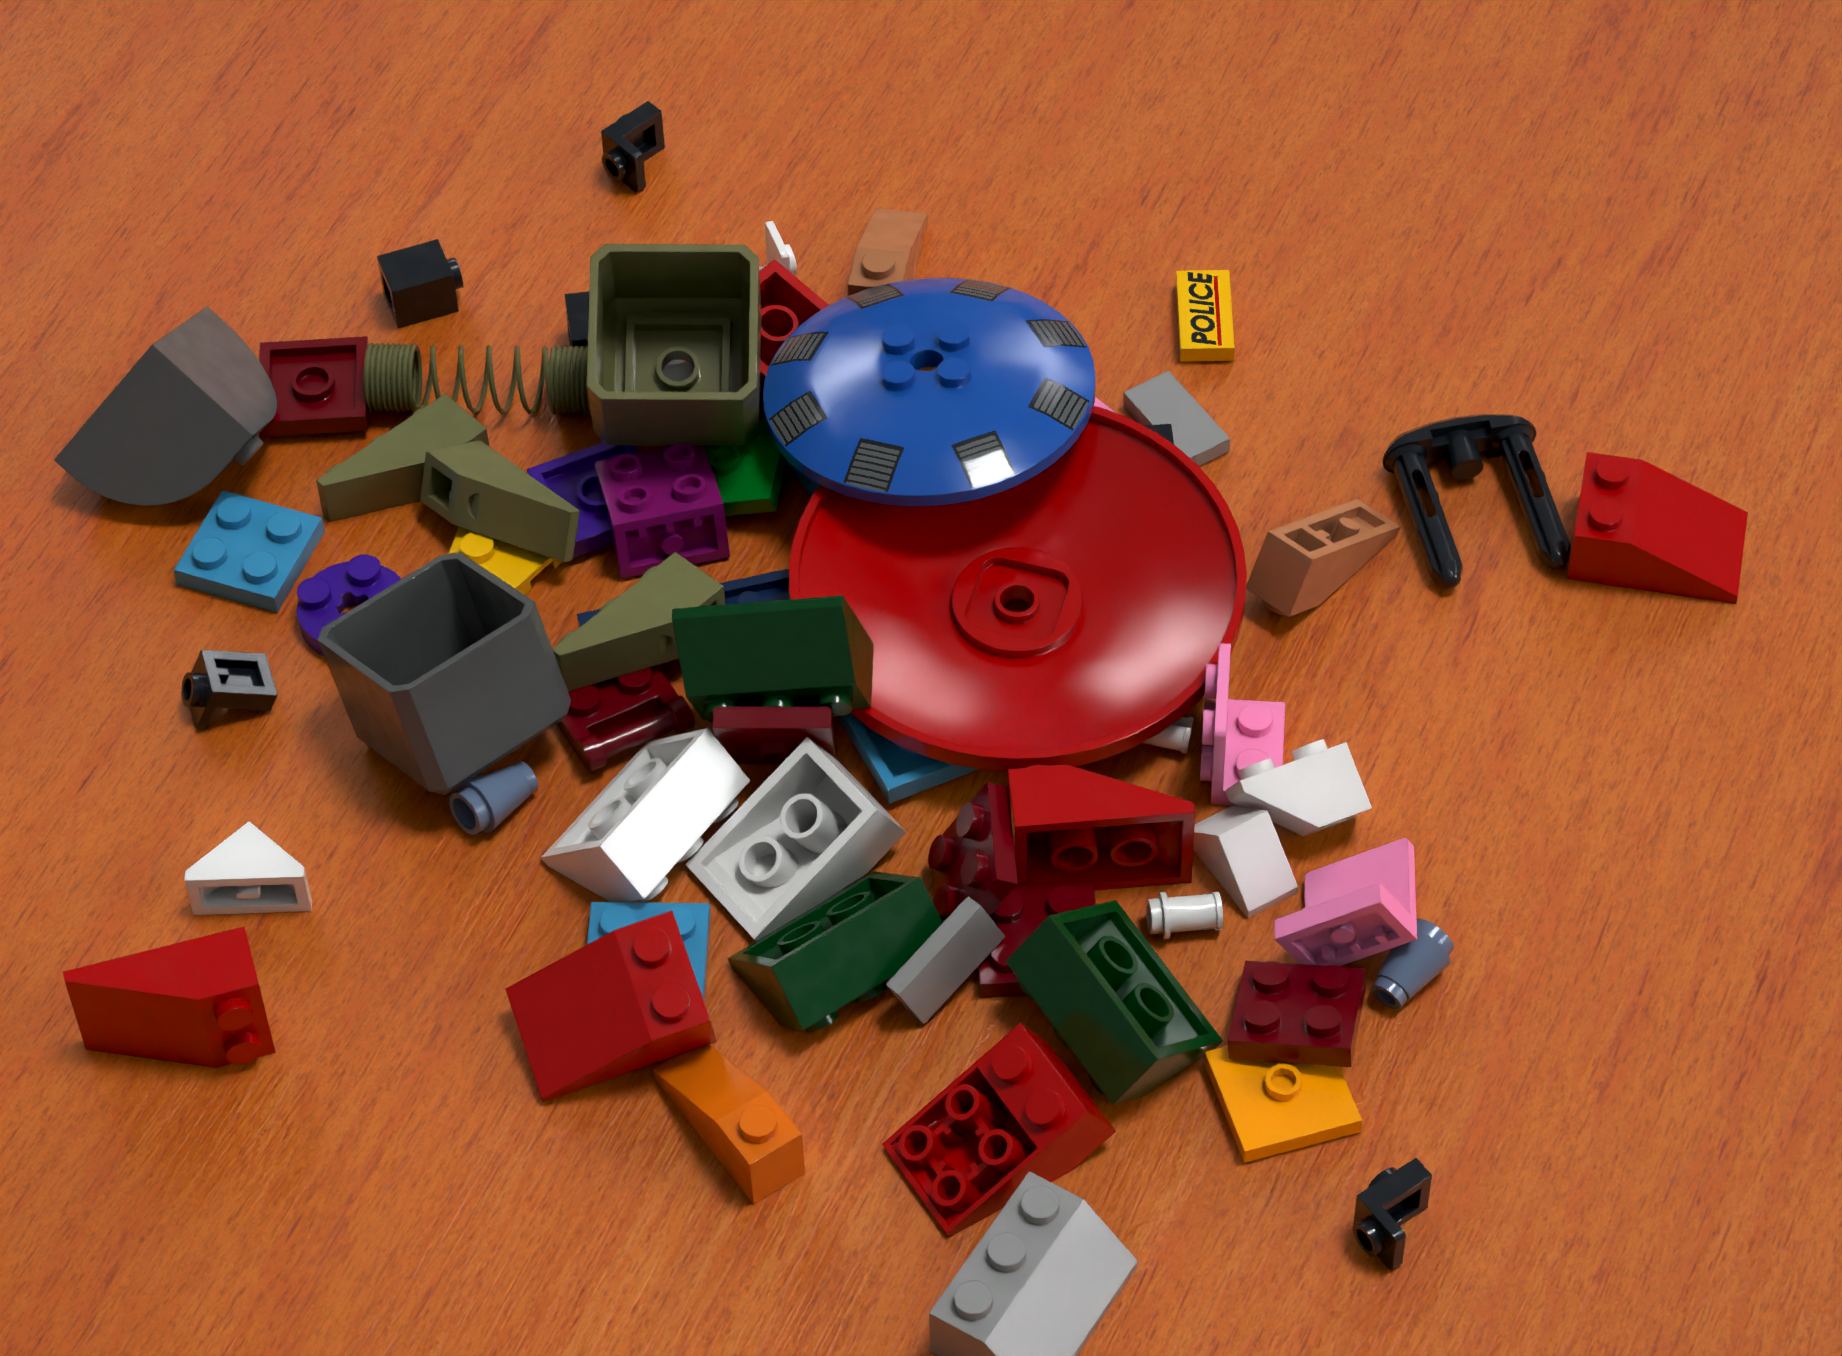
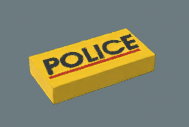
(1205, 315)

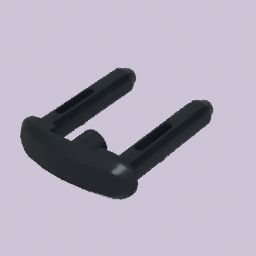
(1460, 443)

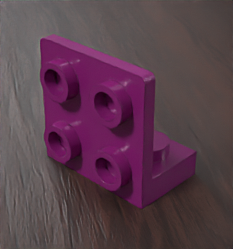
(663, 506)

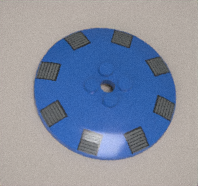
(993, 414)

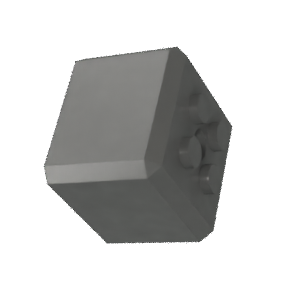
(446, 672)

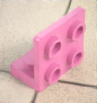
(1236, 731)
(1354, 908)

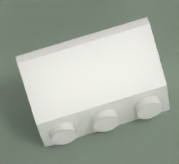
(649, 817)

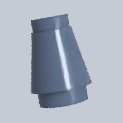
(492, 797)
(1412, 965)

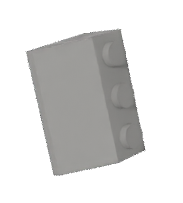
(1033, 1279)

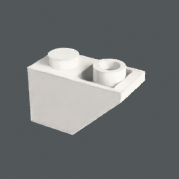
(1307, 793)

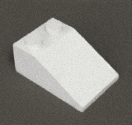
(795, 842)

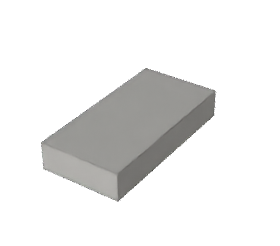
(1168, 402)
(945, 960)

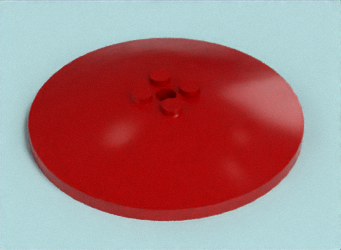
(1126, 586)

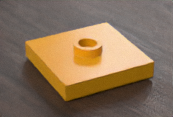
(1281, 1104)

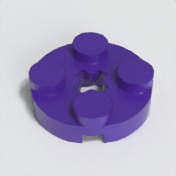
(336, 588)

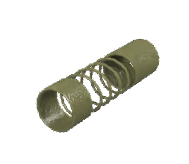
(395, 379)

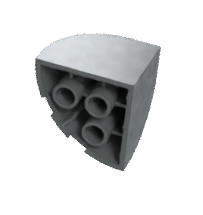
(175, 417)

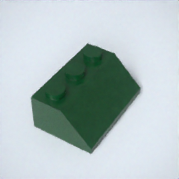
(775, 655)
(838, 950)
(1112, 1000)

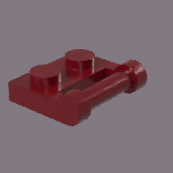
(623, 714)

